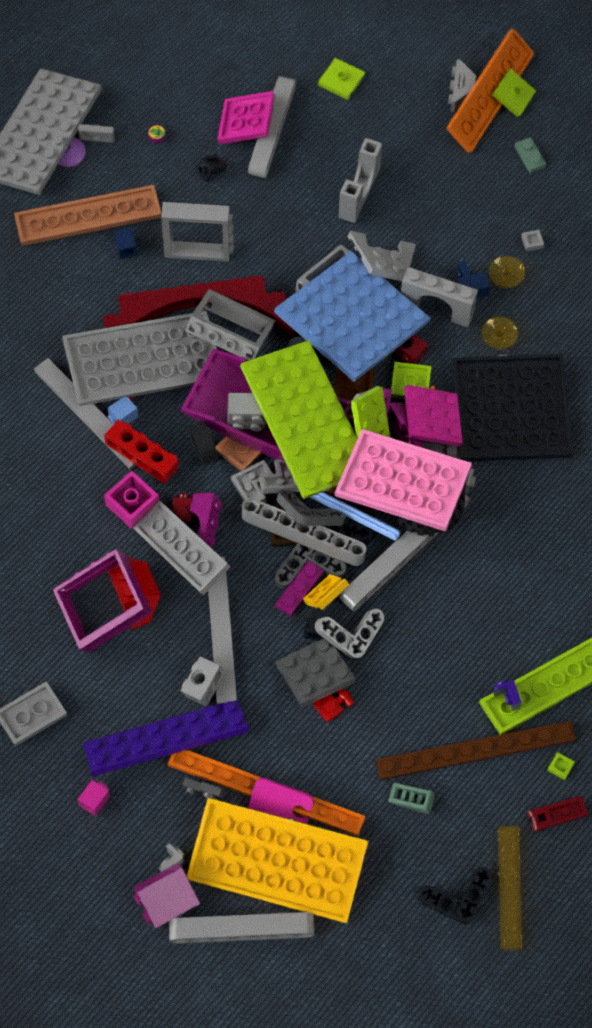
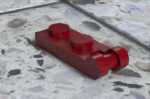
(557, 814)

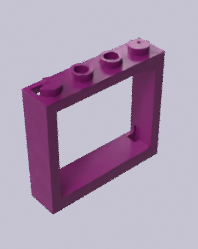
(115, 626)

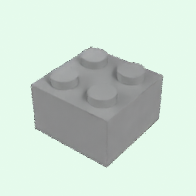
(244, 412)

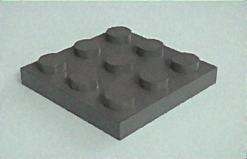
(315, 672)

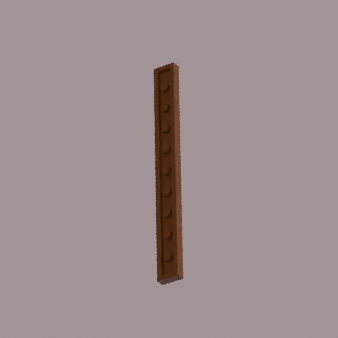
(475, 750)

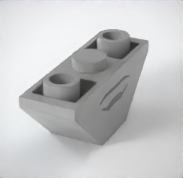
(461, 85)

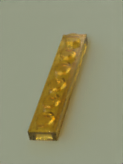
(509, 888)

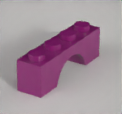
(206, 509)

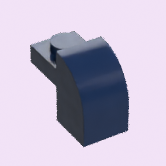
(477, 281)

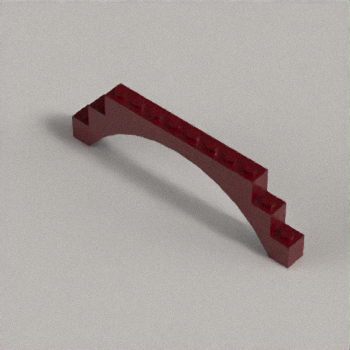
(157, 303)

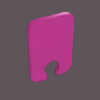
(279, 800)

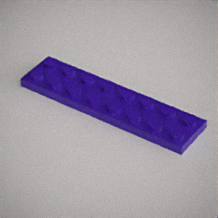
(165, 737)

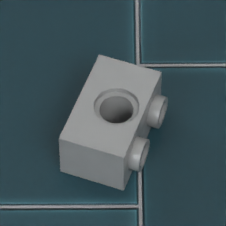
(202, 692)

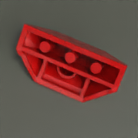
(146, 583)

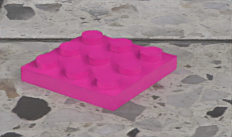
(246, 117)
(433, 415)

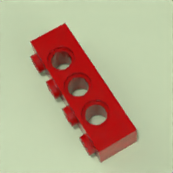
(145, 460)

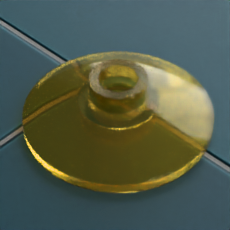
(506, 265)
(499, 326)

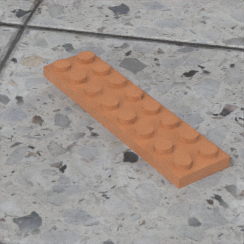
(87, 215)

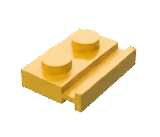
(325, 591)

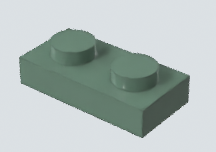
(530, 155)

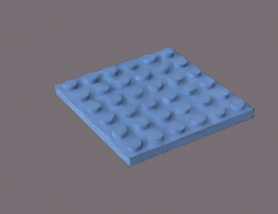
(352, 316)

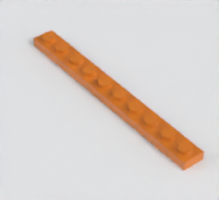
(244, 783)

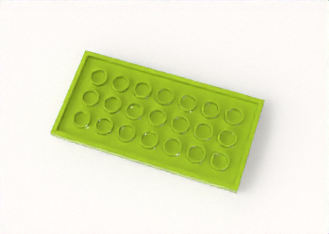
(302, 416)

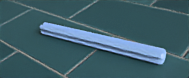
(357, 515)

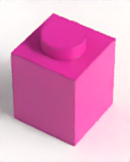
(94, 797)

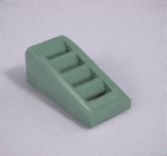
(426, 808)

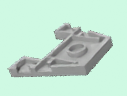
(381, 261)

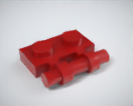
(330, 707)

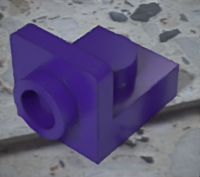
(511, 697)

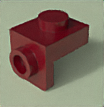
(182, 506)

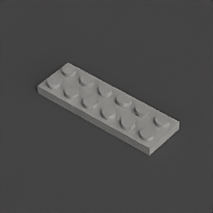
(181, 547)

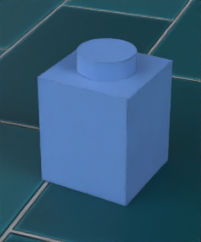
(122, 410)

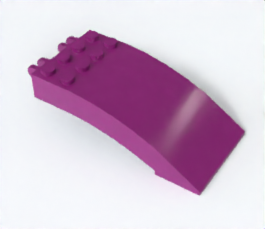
(210, 399)

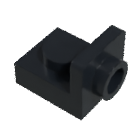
(210, 165)

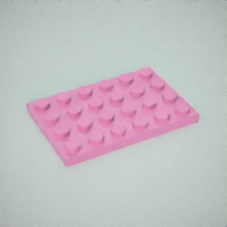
(403, 480)

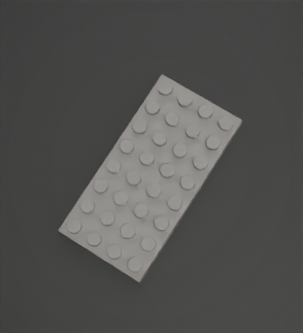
(43, 128)
(135, 359)

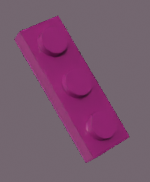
(299, 588)

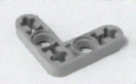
(351, 639)

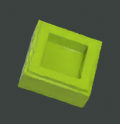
(561, 766)

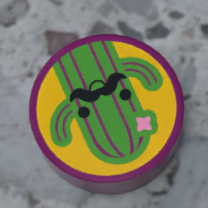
(156, 134)

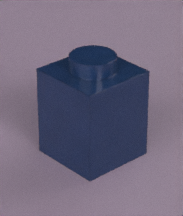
(125, 243)

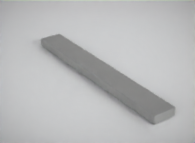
(87, 413)
(222, 639)

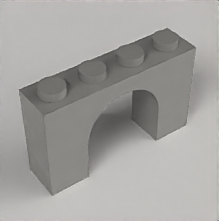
(355, 192)
(459, 297)

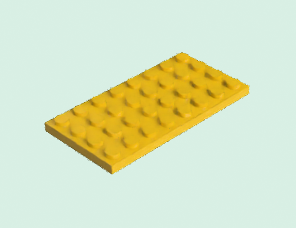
(277, 860)

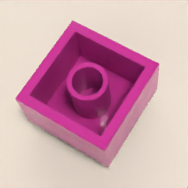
(131, 499)

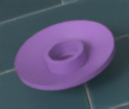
(73, 155)

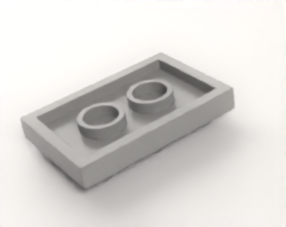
(31, 713)

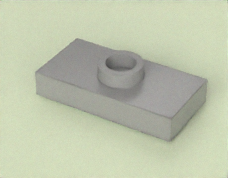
(96, 133)

